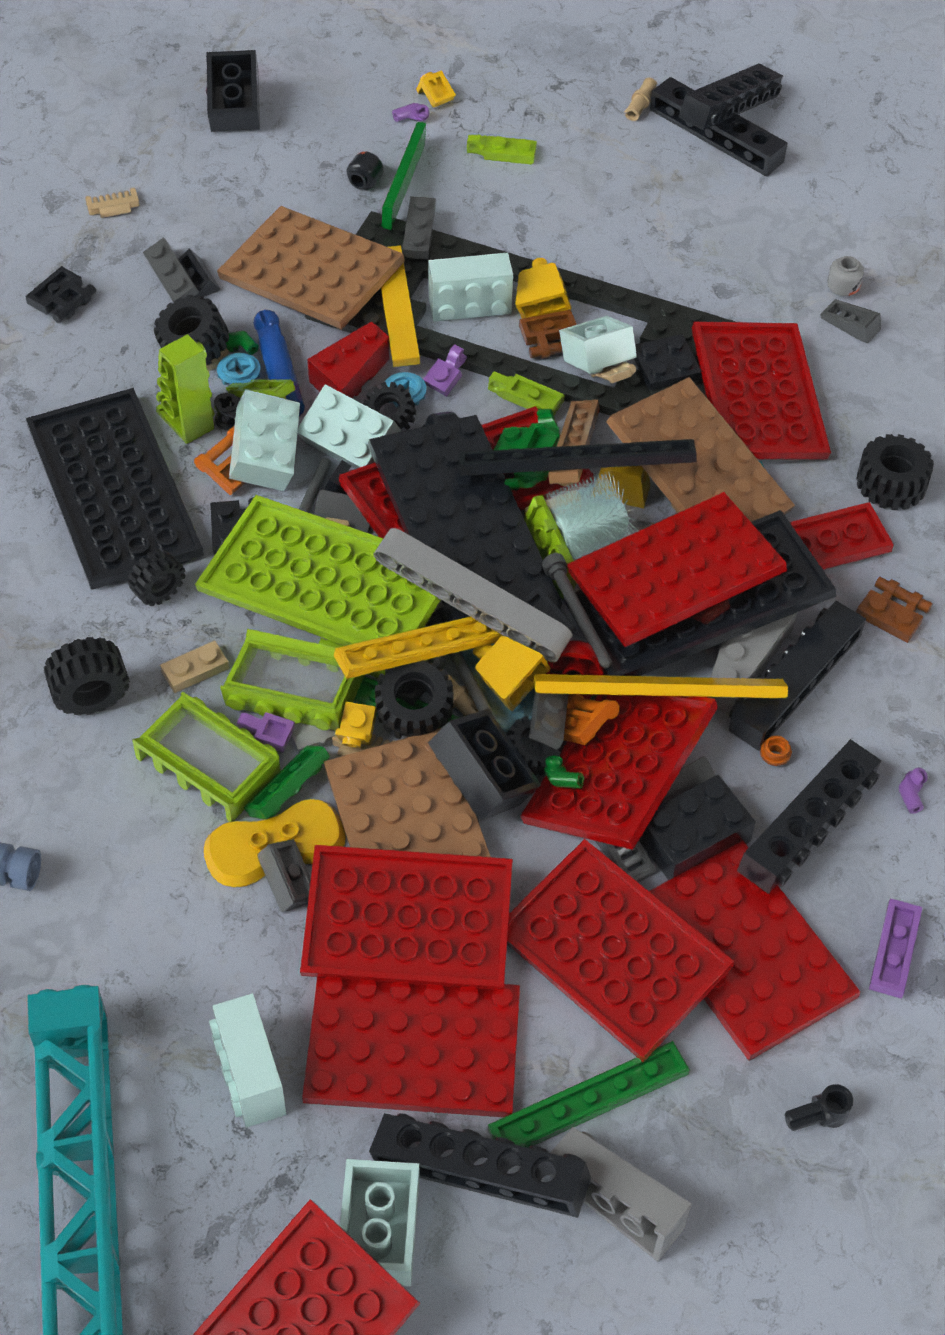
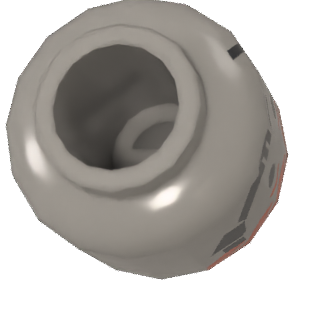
(845, 276)

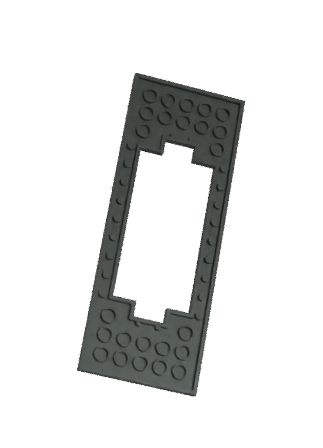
(662, 320)

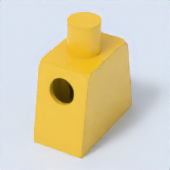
(541, 290)
(632, 479)
(509, 669)

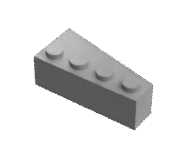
(749, 654)
(627, 1196)

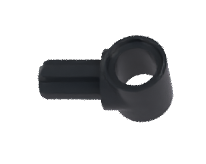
(820, 1112)

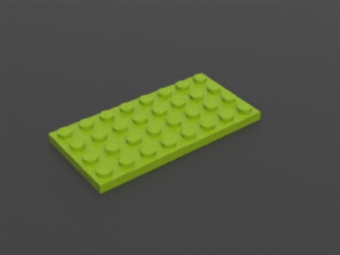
(313, 576)

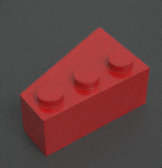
(350, 361)

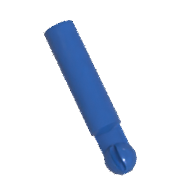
(276, 353)

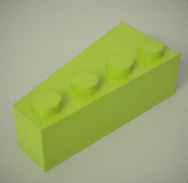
(185, 389)

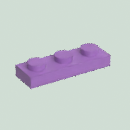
(895, 948)

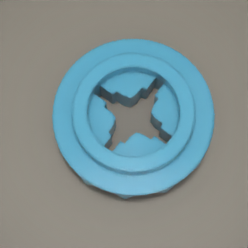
(246, 363)
(416, 385)

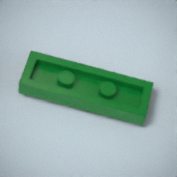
(287, 782)

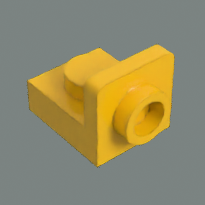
(436, 88)
(356, 724)

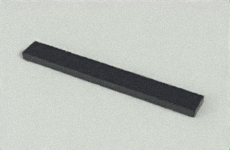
(577, 457)

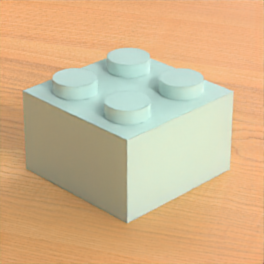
(598, 344)

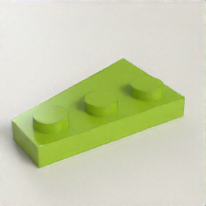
(547, 534)

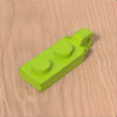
(502, 148)
(277, 388)
(525, 392)

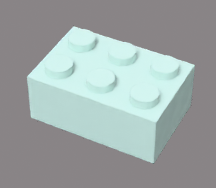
(470, 286)
(343, 427)
(264, 440)
(247, 1061)
(382, 1212)

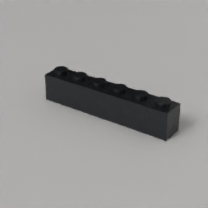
(801, 669)

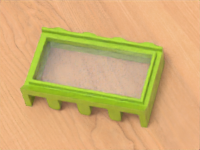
(289, 680)
(209, 754)

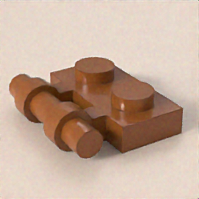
(543, 329)
(890, 615)

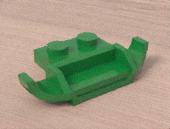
(538, 435)

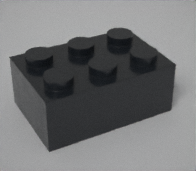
(233, 90)
(484, 764)
(696, 827)

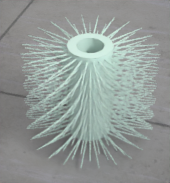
(592, 522)

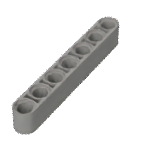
(472, 594)

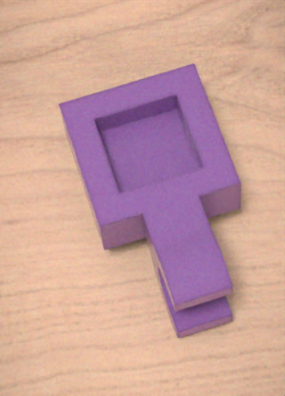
(445, 374)
(268, 730)

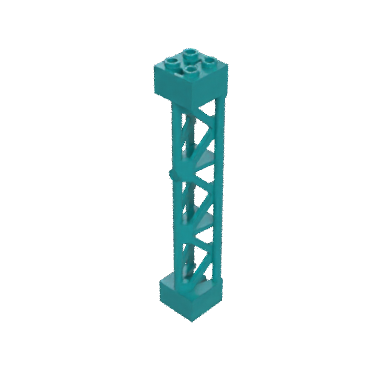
(65, 1028)

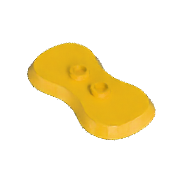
(234, 846)

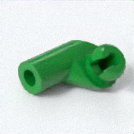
(242, 339)
(559, 776)

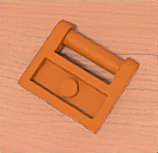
(219, 473)
(581, 725)

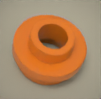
(778, 744)

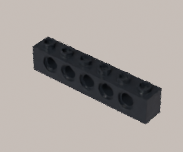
(730, 96)
(733, 136)
(809, 817)
(560, 1195)

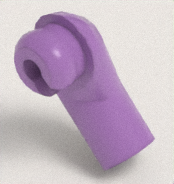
(412, 111)
(910, 788)

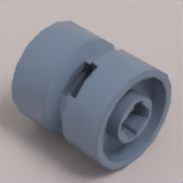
(19, 866)

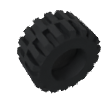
(196, 318)
(879, 466)
(86, 676)
(409, 676)

